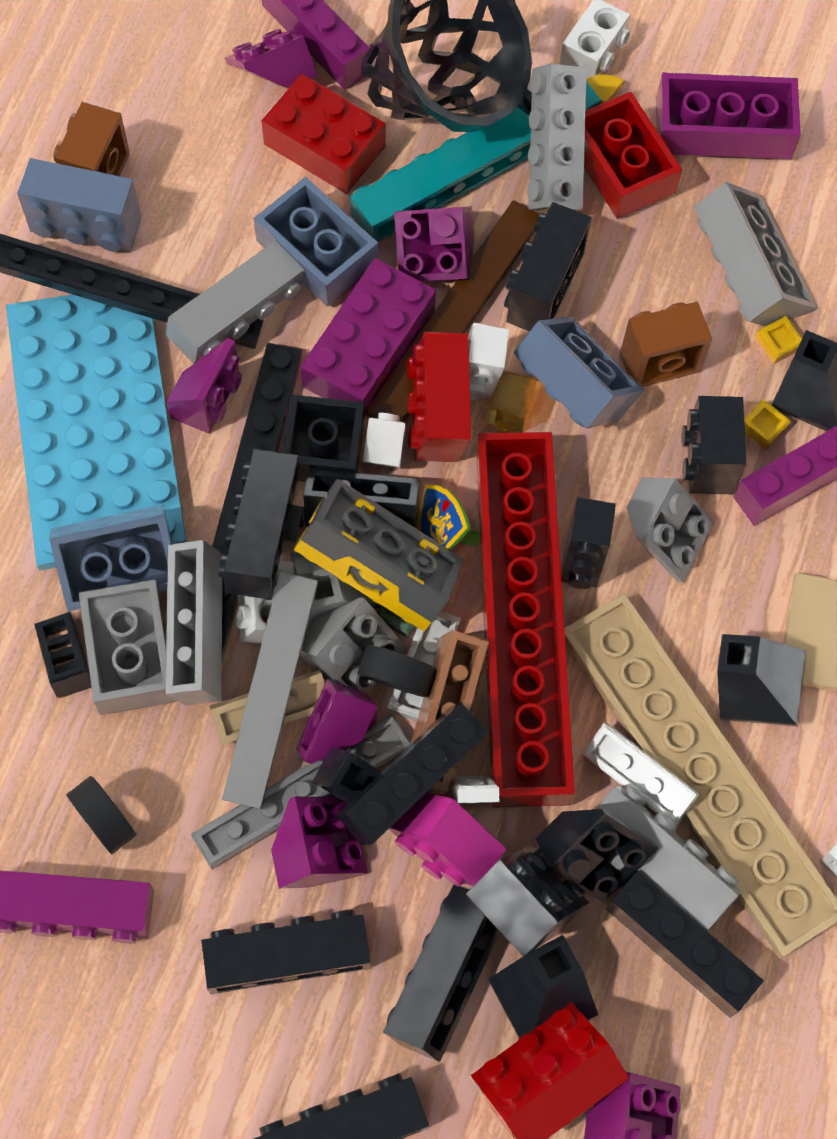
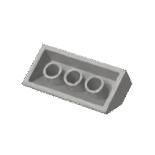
(753, 255)

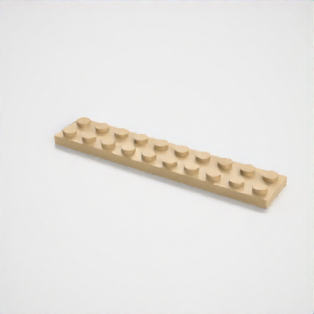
(731, 812)

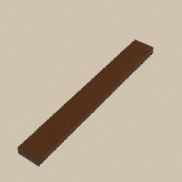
(463, 300)

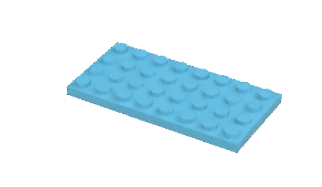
(90, 415)

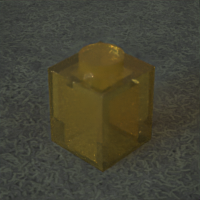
(511, 401)

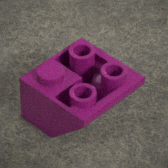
(276, 59)
(435, 243)
(205, 387)
(315, 845)
(636, 1111)

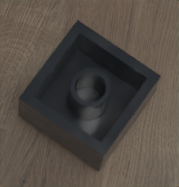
(324, 434)
(714, 445)

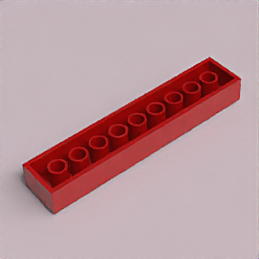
(524, 621)

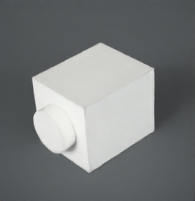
(385, 441)

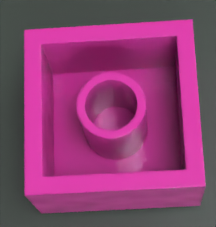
(447, 840)

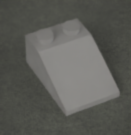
(125, 646)

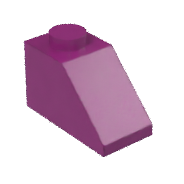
(336, 721)

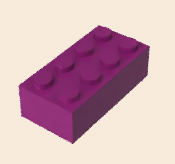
(728, 115)
(368, 335)

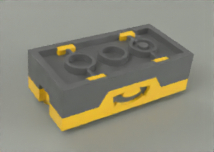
(380, 555)

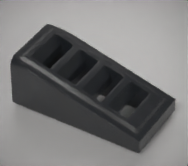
(70, 676)

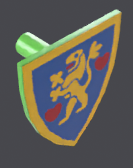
(445, 518)

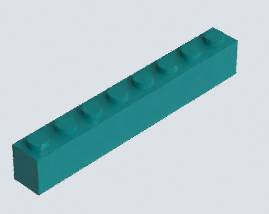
(446, 172)

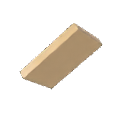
(813, 628)

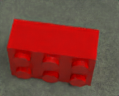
(324, 133)
(627, 156)
(439, 397)
(550, 1076)

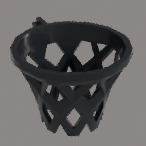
(508, 67)

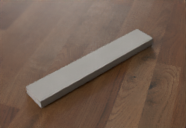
(270, 690)
(248, 825)

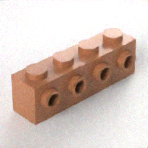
(458, 666)

